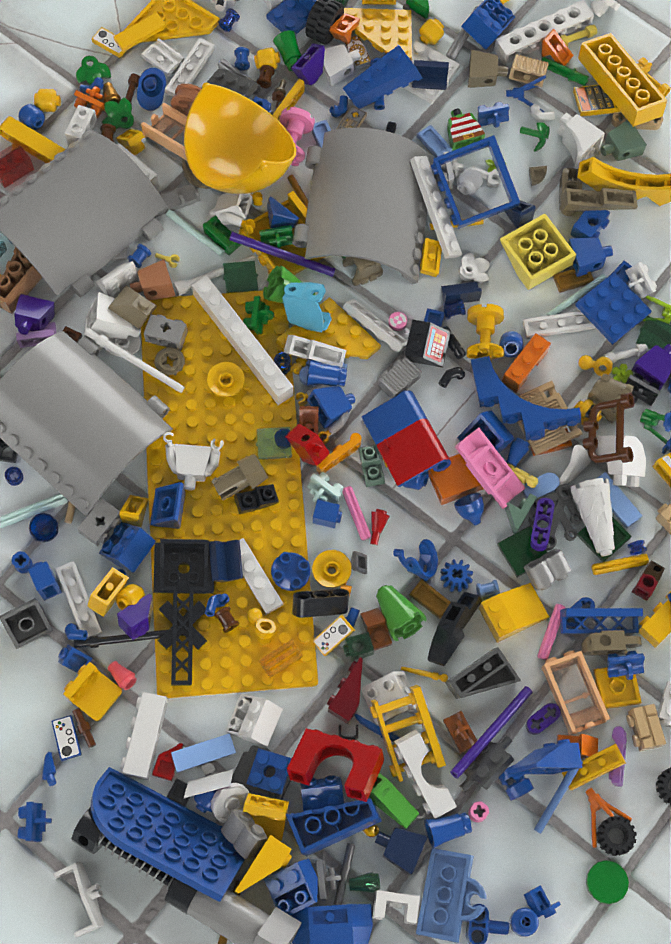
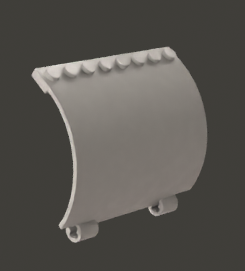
(365, 200)
(80, 212)
(75, 417)

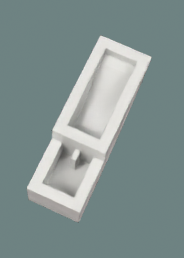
(314, 350)

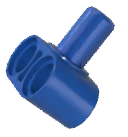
(485, 926)

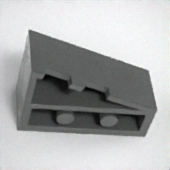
(483, 675)

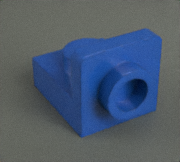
(73, 658)

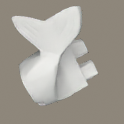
(623, 473)

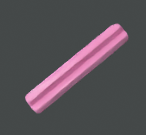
(356, 513)
(550, 633)

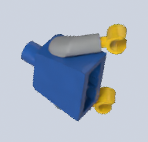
(332, 404)

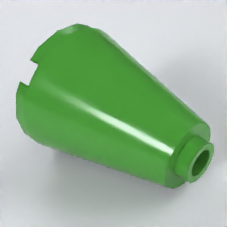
(277, 281)
(400, 614)

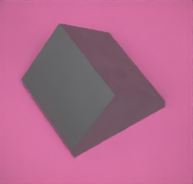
(26, 623)

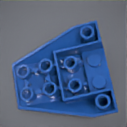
(334, 924)

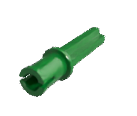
(570, 74)

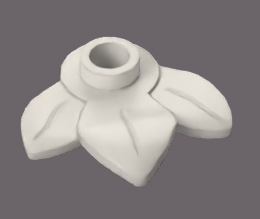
(474, 268)

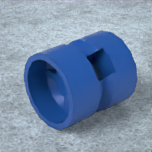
(515, 789)

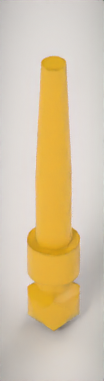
(435, 675)

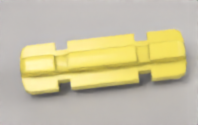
(524, 477)

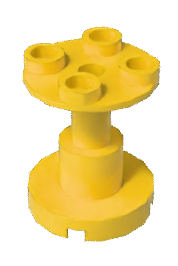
(485, 320)

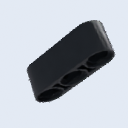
(320, 603)

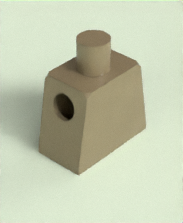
(484, 69)

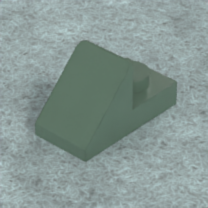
(517, 515)

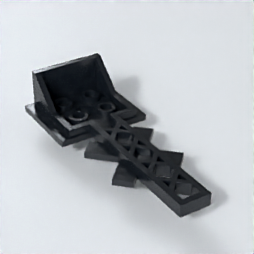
(168, 557)

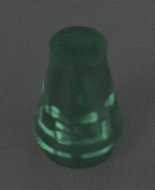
(365, 883)

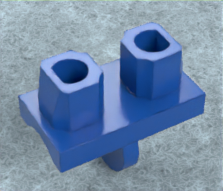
(493, 115)
(625, 665)
(35, 821)

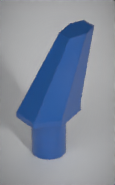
(49, 769)

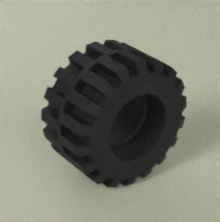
(321, 18)

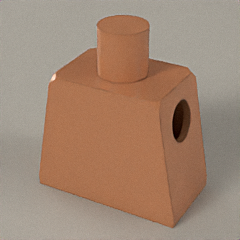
(154, 282)

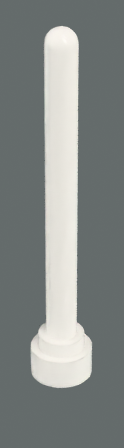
(182, 286)

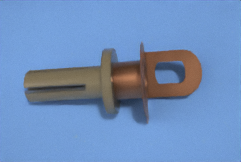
(279, 92)

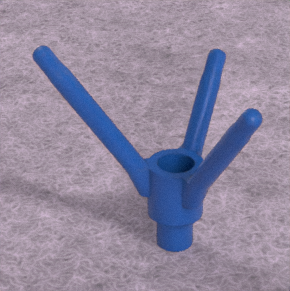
(519, 92)

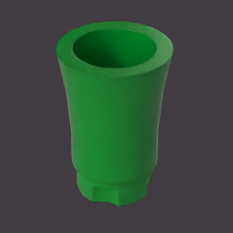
(287, 47)

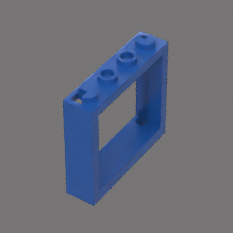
(501, 167)

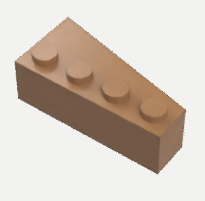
(17, 279)

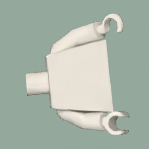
(192, 461)

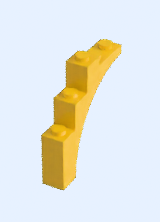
(601, 175)

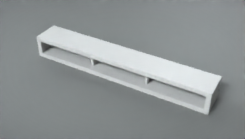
(242, 340)

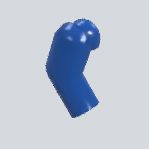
(73, 633)

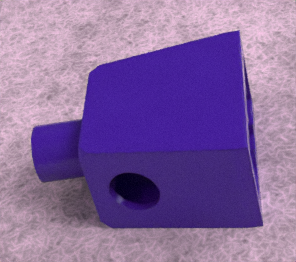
(33, 313)
(655, 365)

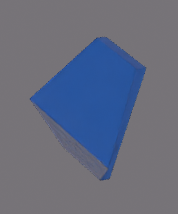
(280, 215)

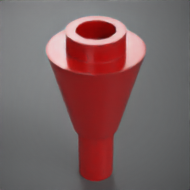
(379, 520)

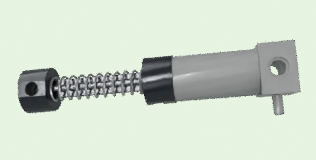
(231, 917)

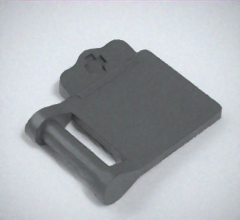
(243, 770)

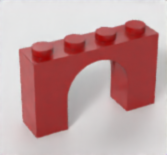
(318, 746)

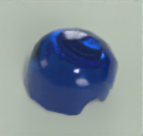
(43, 527)

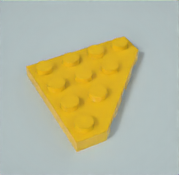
(181, 17)
(384, 28)
(341, 333)

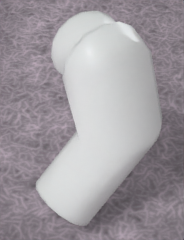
(541, 116)

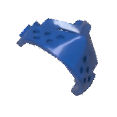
(428, 557)

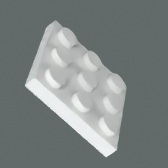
(423, 52)

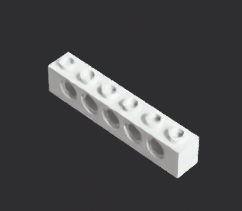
(530, 37)

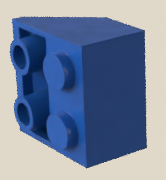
(127, 546)
(294, 887)

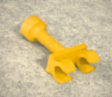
(646, 66)

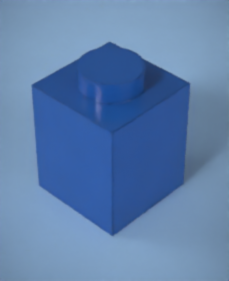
(327, 514)

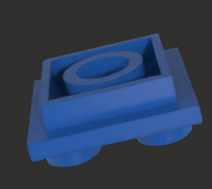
(264, 760)

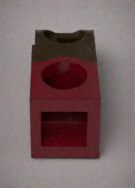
(648, 580)

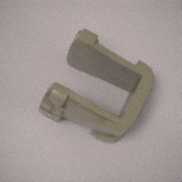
(365, 270)
(606, 390)

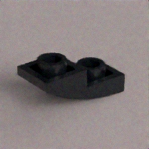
(257, 499)

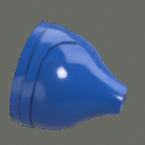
(470, 507)

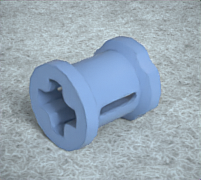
(488, 589)

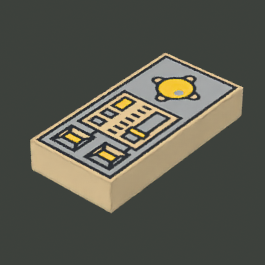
(353, 118)

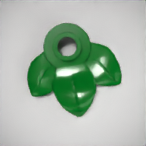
(89, 73)
(117, 112)

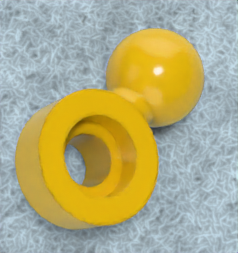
(586, 362)
(264, 627)

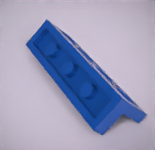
(603, 613)

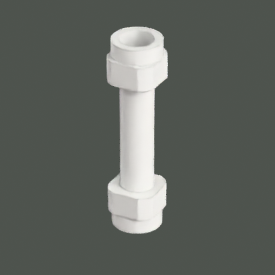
(638, 351)

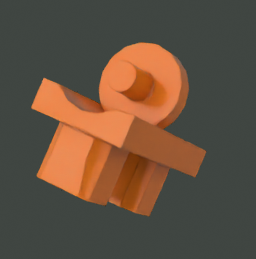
(83, 99)

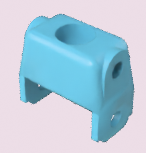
(303, 306)

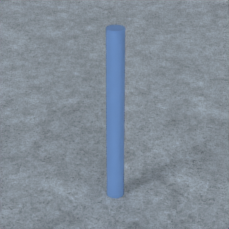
(555, 800)

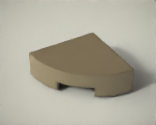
(537, 174)

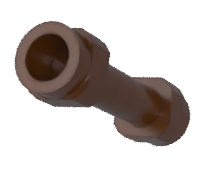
(133, 83)

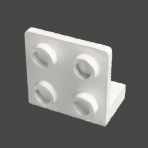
(117, 279)
(388, 689)

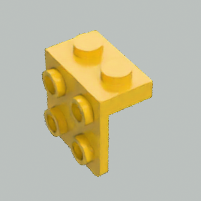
(92, 692)

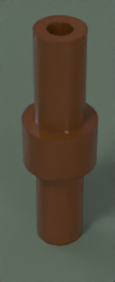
(84, 728)

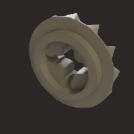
(173, 354)

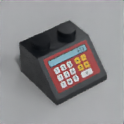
(427, 343)

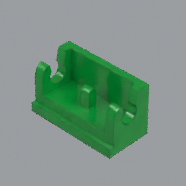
(220, 235)

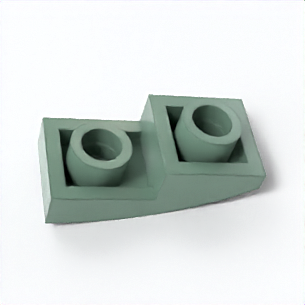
(371, 465)

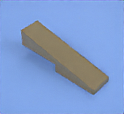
(594, 200)

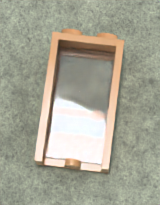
(167, 130)
(575, 692)

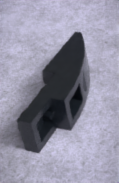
(451, 626)

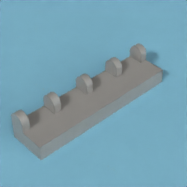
(179, 198)

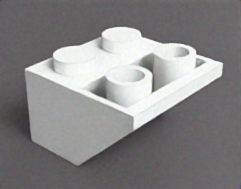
(254, 719)

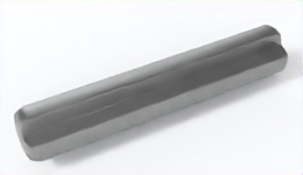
(225, 65)

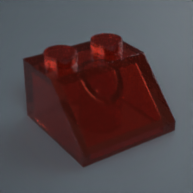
(14, 164)

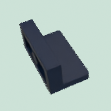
(433, 74)
(466, 291)
(225, 560)

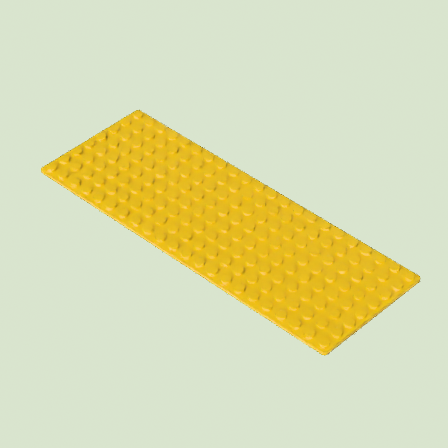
(198, 416)

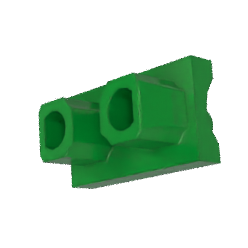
(277, 236)
(260, 315)

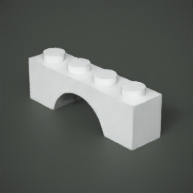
(412, 751)

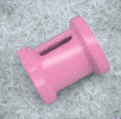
(474, 817)

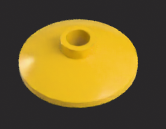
(222, 372)
(328, 560)

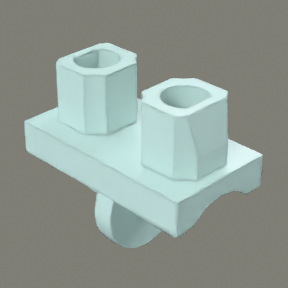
(324, 491)

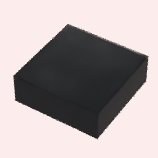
(177, 792)

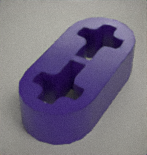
(545, 722)

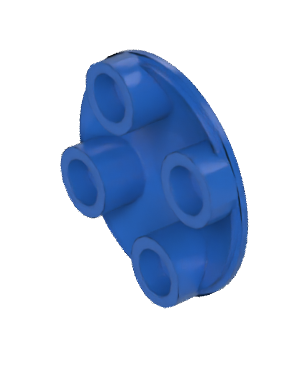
(290, 571)

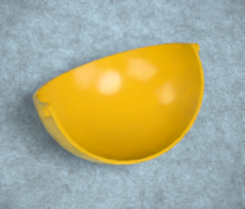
(235, 142)

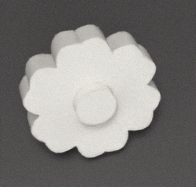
(600, 6)

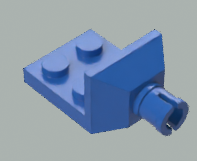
(291, 15)

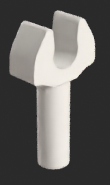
(488, 176)

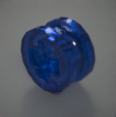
(11, 470)
(637, 547)

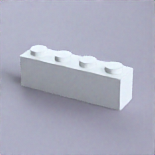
(145, 735)

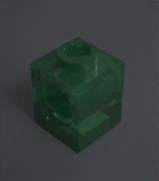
(365, 640)

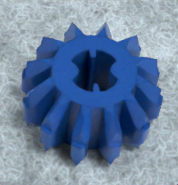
(454, 569)

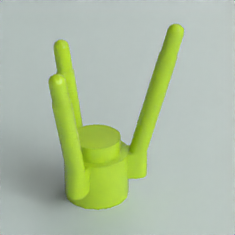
(666, 310)

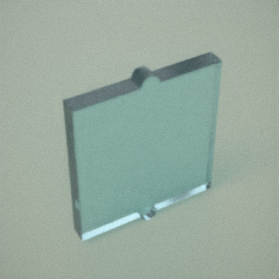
(267, 447)

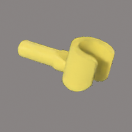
(169, 259)

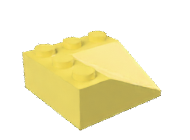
(537, 251)

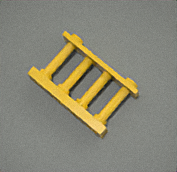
(421, 717)

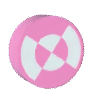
(397, 321)

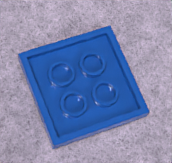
(613, 308)

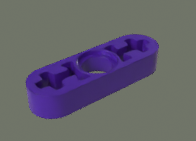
(542, 517)

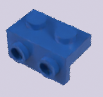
(322, 793)

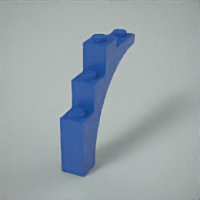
(513, 408)

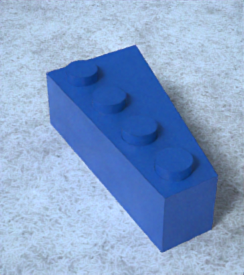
(382, 78)

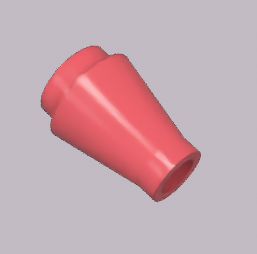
(123, 676)

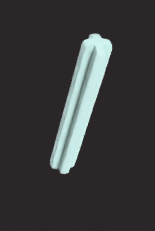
(32, 510)

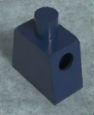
(402, 848)

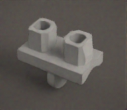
(321, 871)

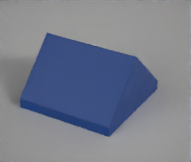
(168, 506)

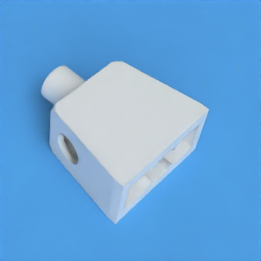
(339, 63)

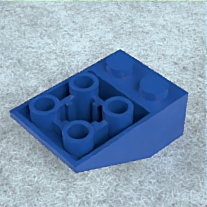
(488, 22)

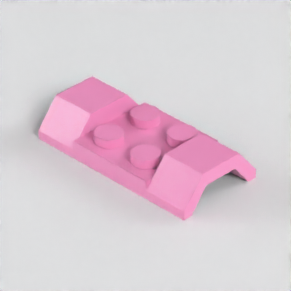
(489, 467)

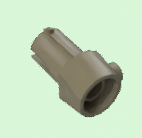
(246, 474)

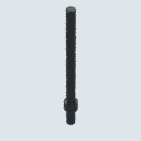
(95, 641)

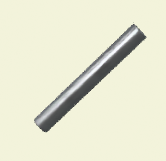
(344, 874)

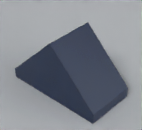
(521, 214)

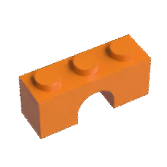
(525, 362)

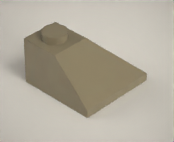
(132, 307)

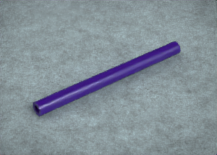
(283, 254)
(491, 732)

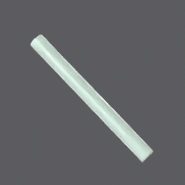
(195, 232)
(569, 301)

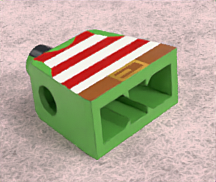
(463, 129)

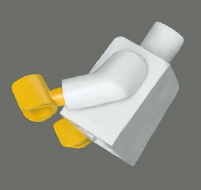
(235, 208)

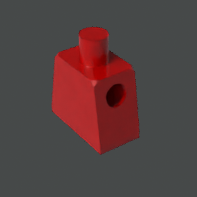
(310, 451)

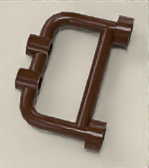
(622, 453)

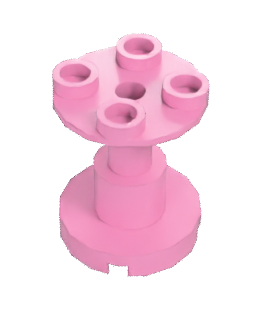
(297, 123)

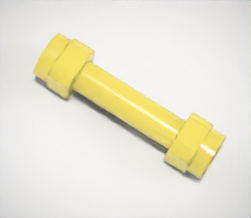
(589, 31)

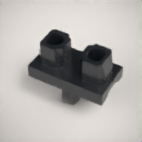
(642, 390)

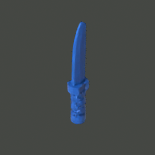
(376, 729)

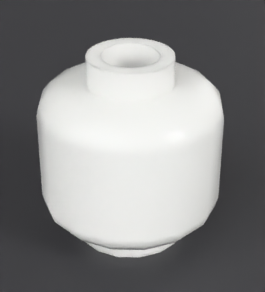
(469, 181)

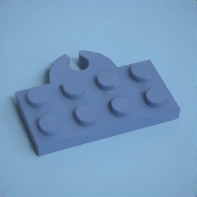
(448, 896)

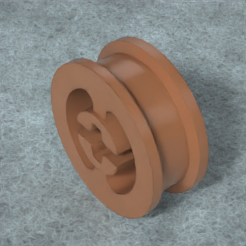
(184, 97)

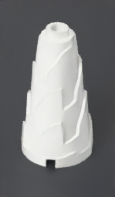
(596, 512)

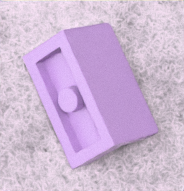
(35, 337)

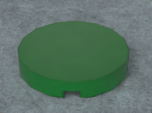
(607, 882)

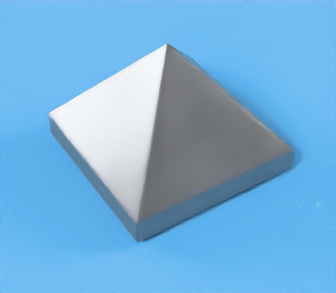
(359, 562)

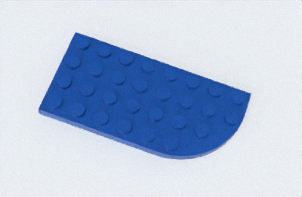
(164, 834)

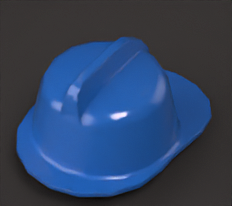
(151, 89)

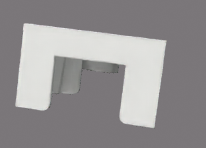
(396, 901)

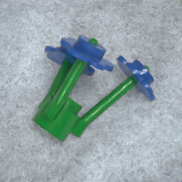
(652, 418)

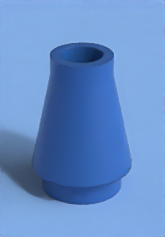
(517, 451)

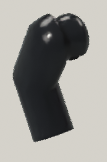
(449, 374)

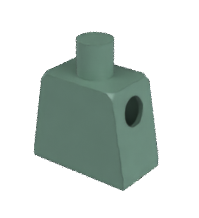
(623, 142)

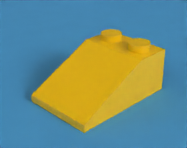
(513, 611)
(268, 860)

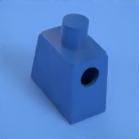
(589, 254)

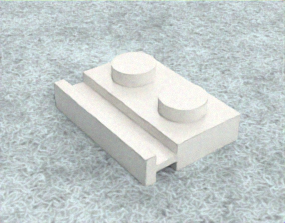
(162, 57)

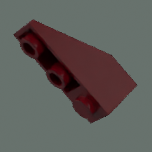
(348, 697)

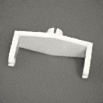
(88, 894)

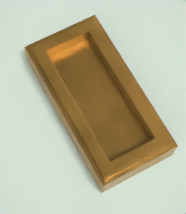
(568, 280)
(430, 598)

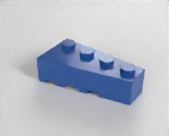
(331, 824)

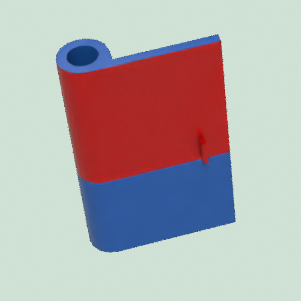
(405, 438)

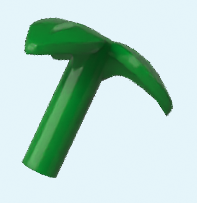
(542, 133)

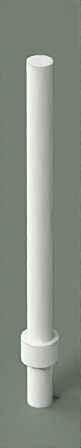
(103, 341)

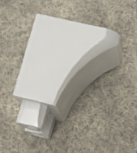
(580, 137)
(106, 322)

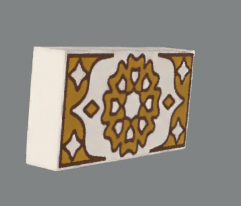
(356, 43)

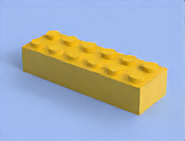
(622, 79)

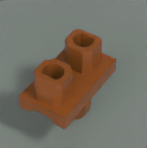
(460, 731)

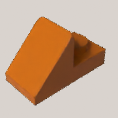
(343, 27)
(555, 46)
(587, 744)

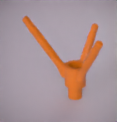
(596, 804)

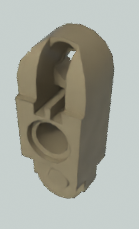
(574, 183)
(608, 643)

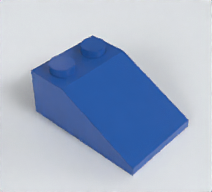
(550, 759)

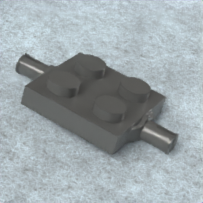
(488, 765)

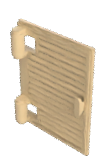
(552, 437)

